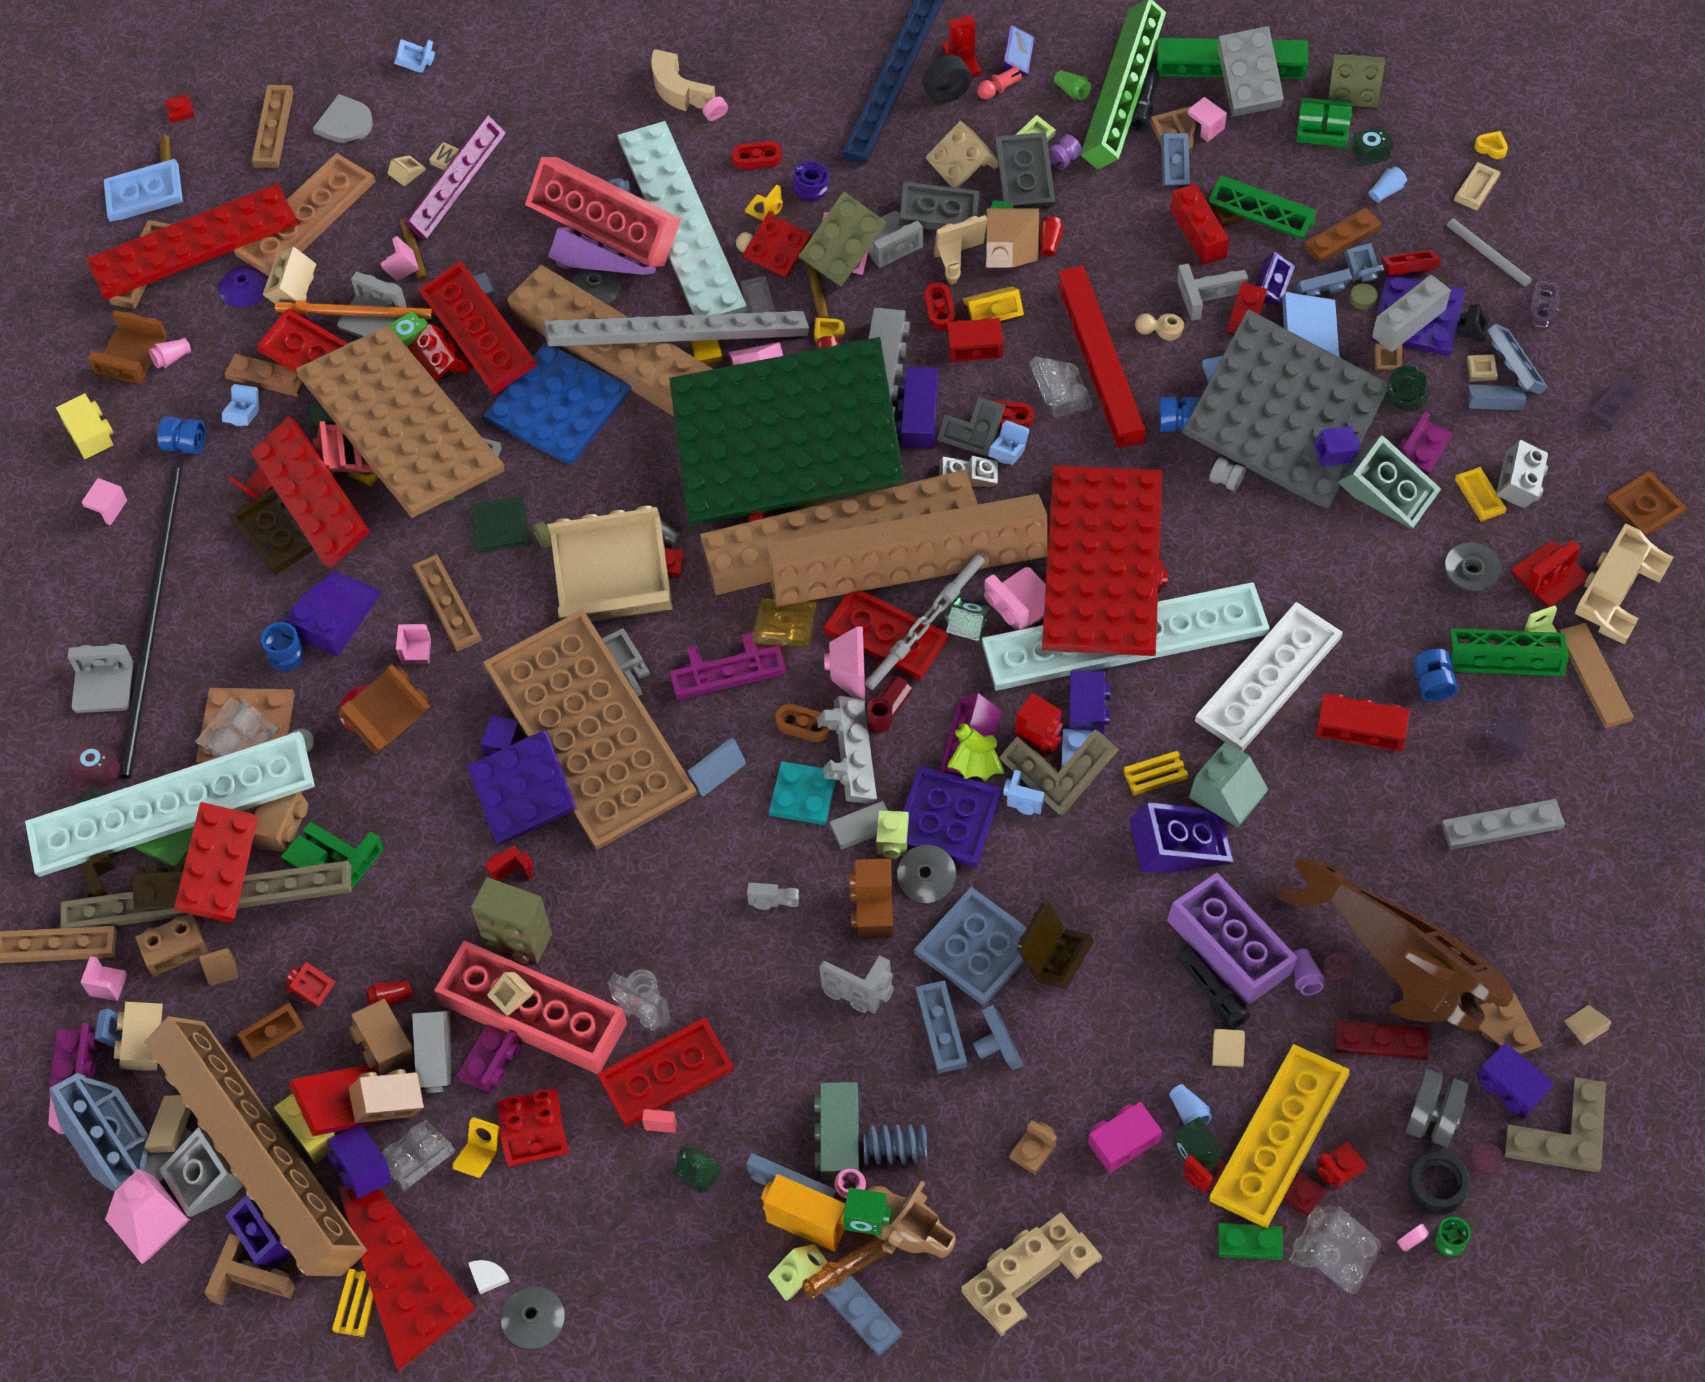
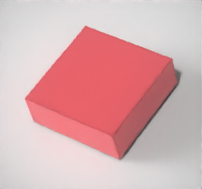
(659, 1121)

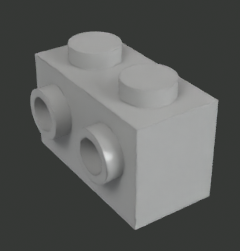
(1522, 474)

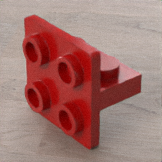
(1552, 572)

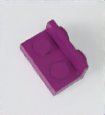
(1425, 444)
(73, 1054)
(489, 1058)

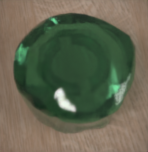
(1407, 388)
(696, 1168)

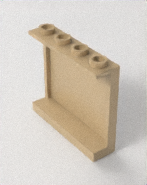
(611, 564)

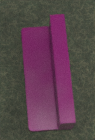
(977, 714)

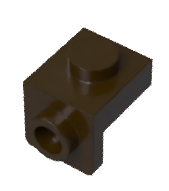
(92, 870)

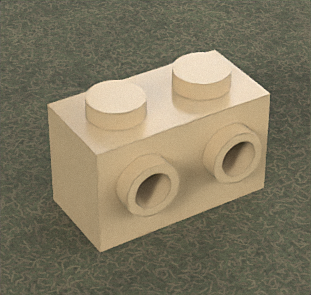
(289, 276)
(138, 1024)

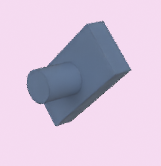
(998, 1040)

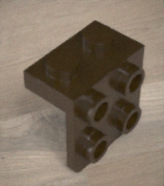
(156, 887)
(1051, 949)

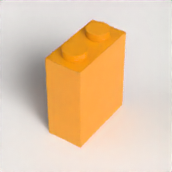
(804, 1212)

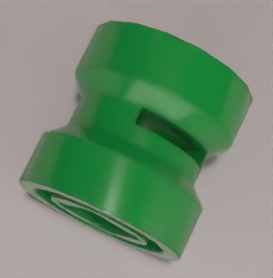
(1455, 1230)

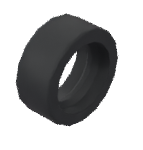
(938, 71)
(1428, 1203)

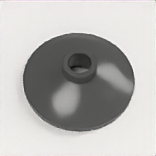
(605, 289)
(1476, 557)
(935, 886)
(537, 1331)

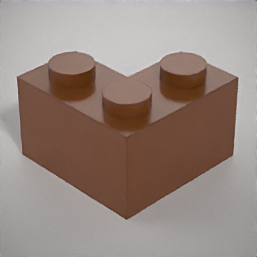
(873, 897)

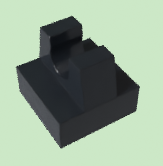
(1475, 323)

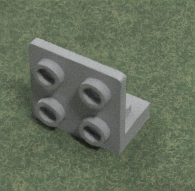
(895, 240)

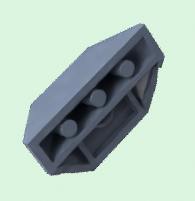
(100, 1128)

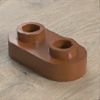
(804, 722)

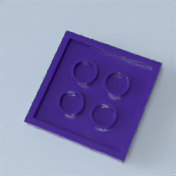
(1440, 332)
(522, 787)
(951, 814)

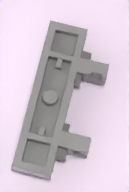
(856, 765)

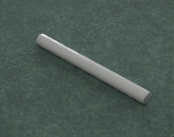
(1489, 252)

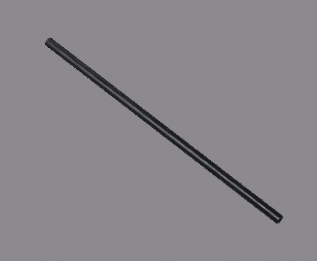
(150, 624)

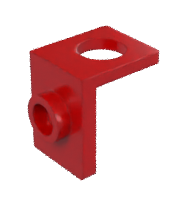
(256, 485)
(1199, 1176)

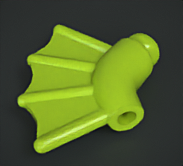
(975, 754)

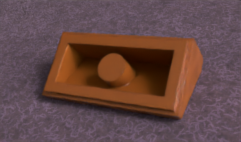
(270, 1030)

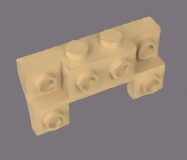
(1617, 571)
(1023, 1265)

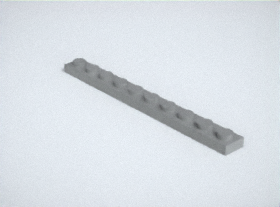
(675, 328)

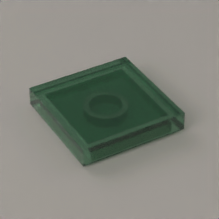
(500, 524)

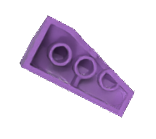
(581, 251)

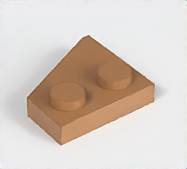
(1175, 122)
(1509, 1026)

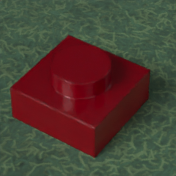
(1304, 1194)

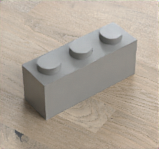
(1411, 313)

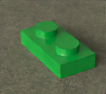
(1250, 1241)

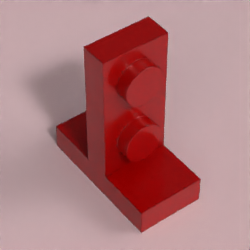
(962, 43)

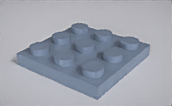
(974, 946)

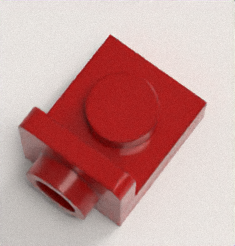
(309, 984)
(1341, 1165)

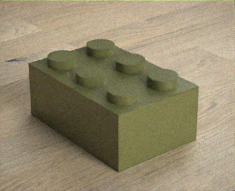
(842, 239)
(511, 921)

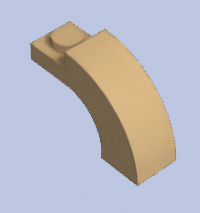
(673, 87)

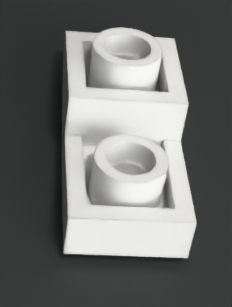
(981, 471)

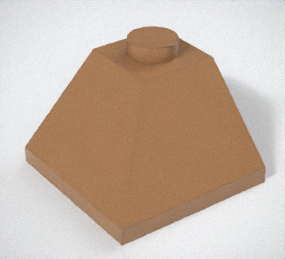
(1012, 237)

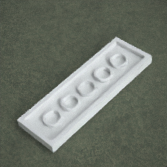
(1268, 677)

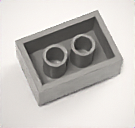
(1250, 71)

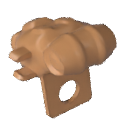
(914, 1225)

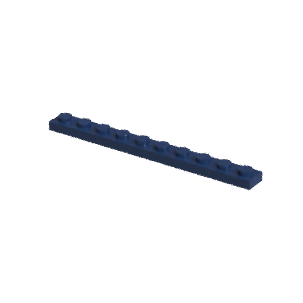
(891, 80)

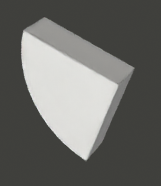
(487, 1275)

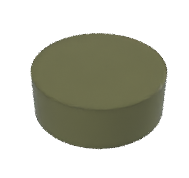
(1363, 296)
(542, 534)

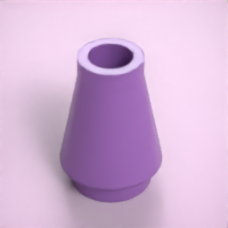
(1307, 974)

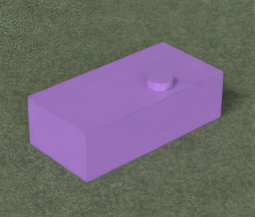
(1232, 939)

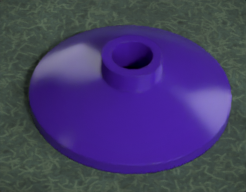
(243, 293)

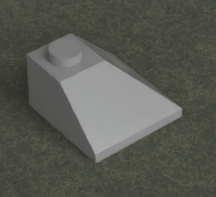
(199, 1175)

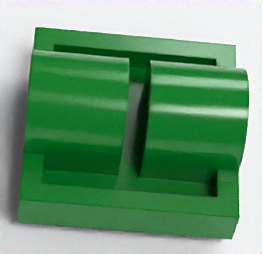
(1324, 122)

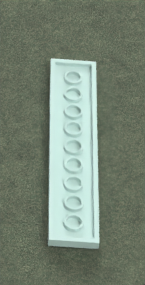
(695, 250)
(1181, 626)
(168, 803)

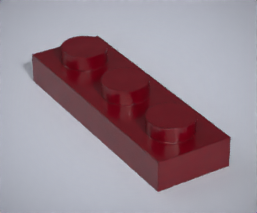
(1382, 1039)

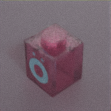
(95, 764)

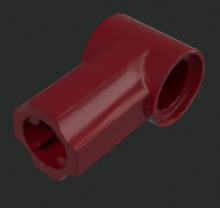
(887, 704)

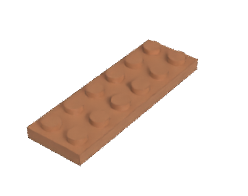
(315, 207)

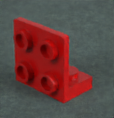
(776, 245)
(438, 353)
(531, 1127)

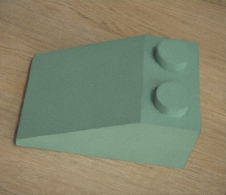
(1389, 482)

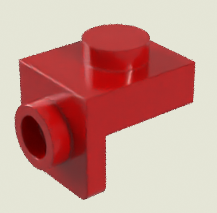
(506, 863)

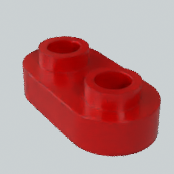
(757, 155)
(939, 307)
(1014, 410)

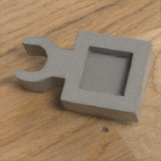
(768, 895)

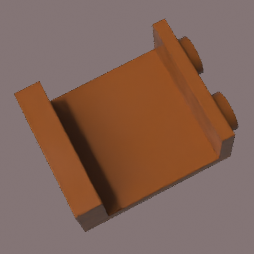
(128, 349)
(384, 709)

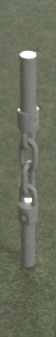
(901, 649)

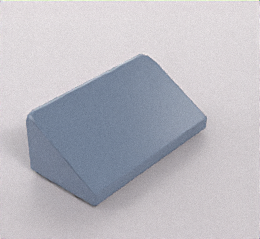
(1496, 397)
(716, 767)

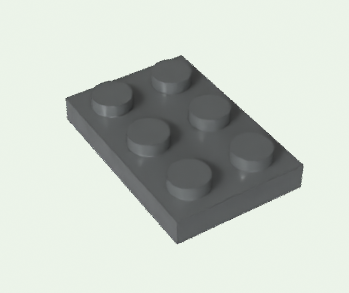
(1025, 170)
(936, 205)

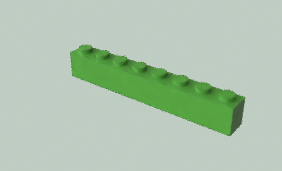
(1123, 84)

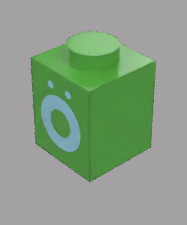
(408, 327)

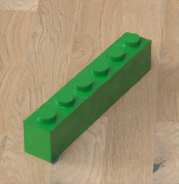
(1201, 59)

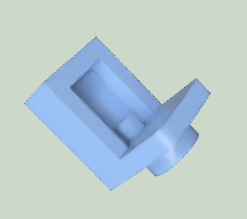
(414, 56)
(243, 405)
(1010, 443)
(1024, 799)

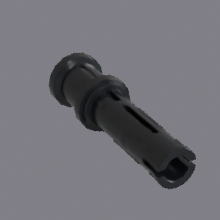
(1144, 107)
(1221, 999)

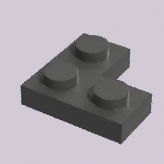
(978, 433)

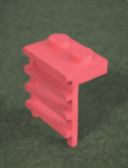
(330, 448)

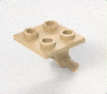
(957, 237)

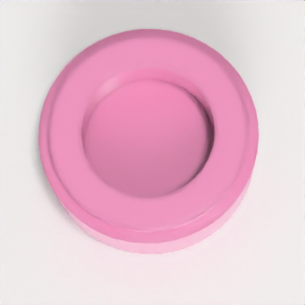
(715, 108)
(1413, 1238)

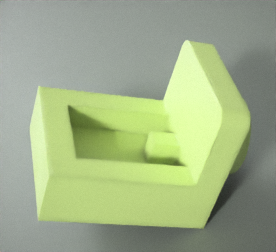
(892, 833)

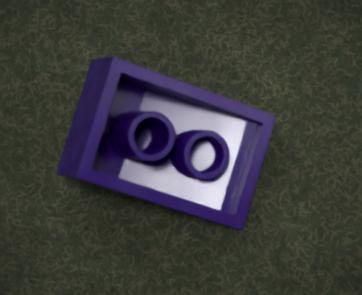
(332, 612)
(1178, 838)

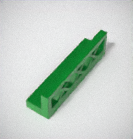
(1264, 202)
(1508, 656)

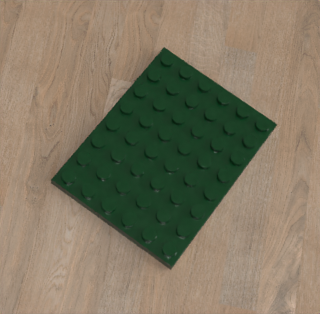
(786, 431)

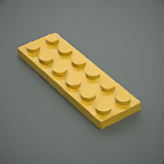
(1279, 1136)

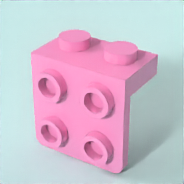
(1018, 598)

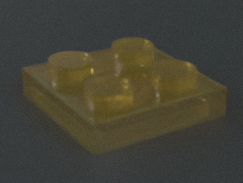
(784, 624)

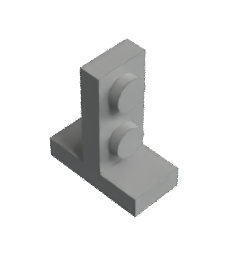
(1207, 288)

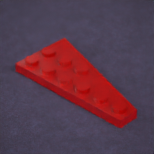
(407, 1282)

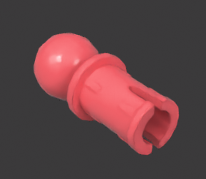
(987, 89)

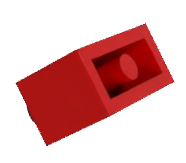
(975, 339)
(1039, 725)

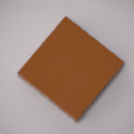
(1646, 504)

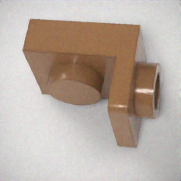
(1034, 1146)

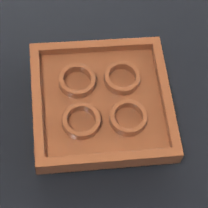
(272, 703)

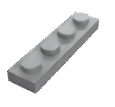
(1503, 824)

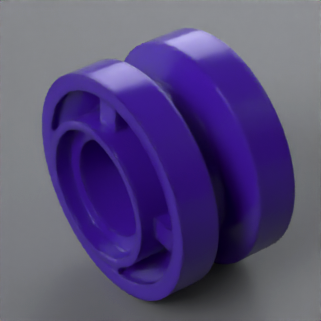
(810, 181)

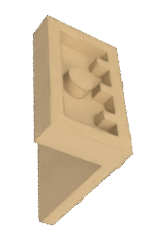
(960, 155)

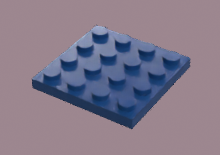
(558, 404)

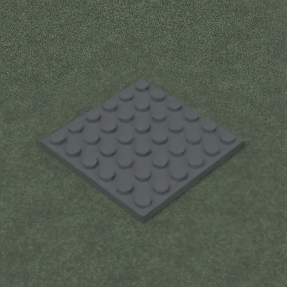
(1273, 402)

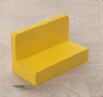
(995, 304)

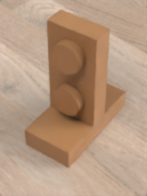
(248, 1273)

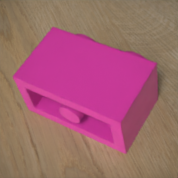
(1124, 1136)

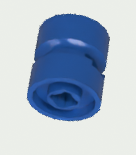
(1175, 413)
(176, 435)
(282, 646)
(1435, 675)

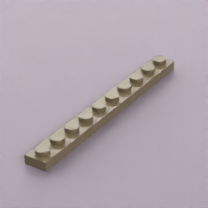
(255, 891)

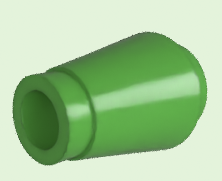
(1073, 84)

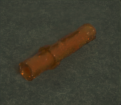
(834, 1273)

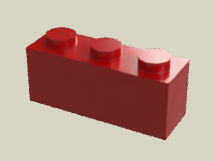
(1199, 224)
(1363, 722)

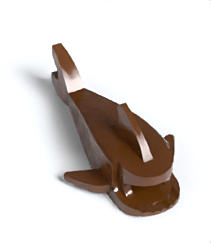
(1432, 967)

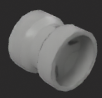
(1227, 473)

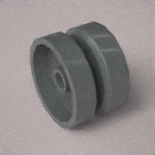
(1438, 1108)

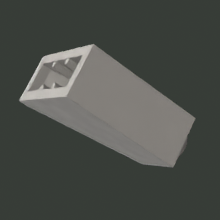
(433, 1049)

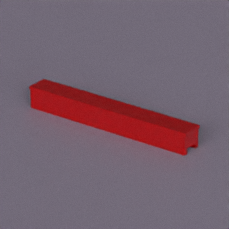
(1101, 357)

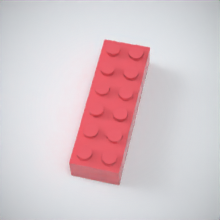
(603, 211)
(552, 1019)

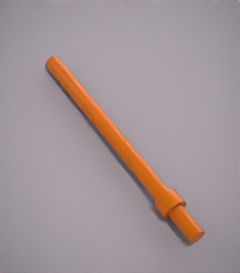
(304, 308)

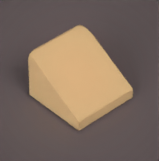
(405, 169)
(510, 992)
(1588, 1024)
(1228, 1048)

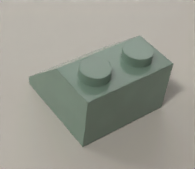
(1229, 785)

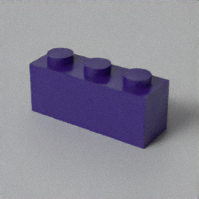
(918, 407)

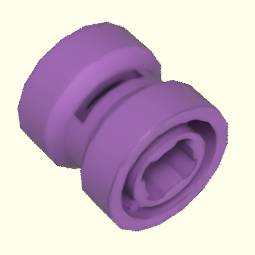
(1066, 150)

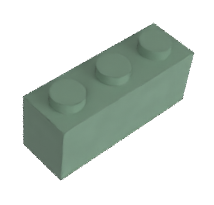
(837, 1129)

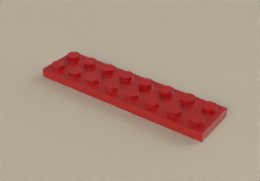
(191, 241)

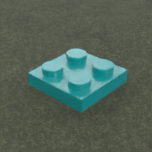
(802, 794)

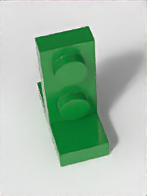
(339, 851)

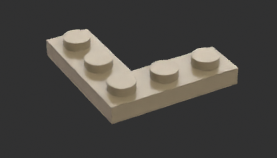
(1067, 785)
(1576, 1150)

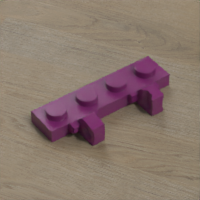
(747, 667)

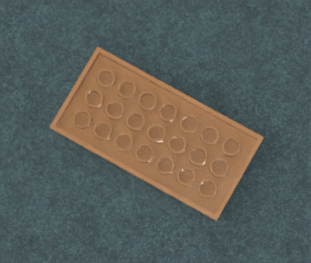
(400, 421)
(598, 727)

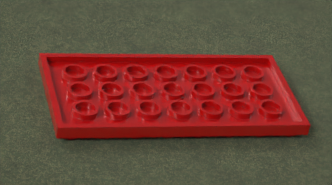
(1094, 589)

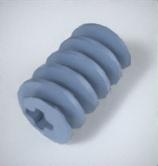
(895, 1144)

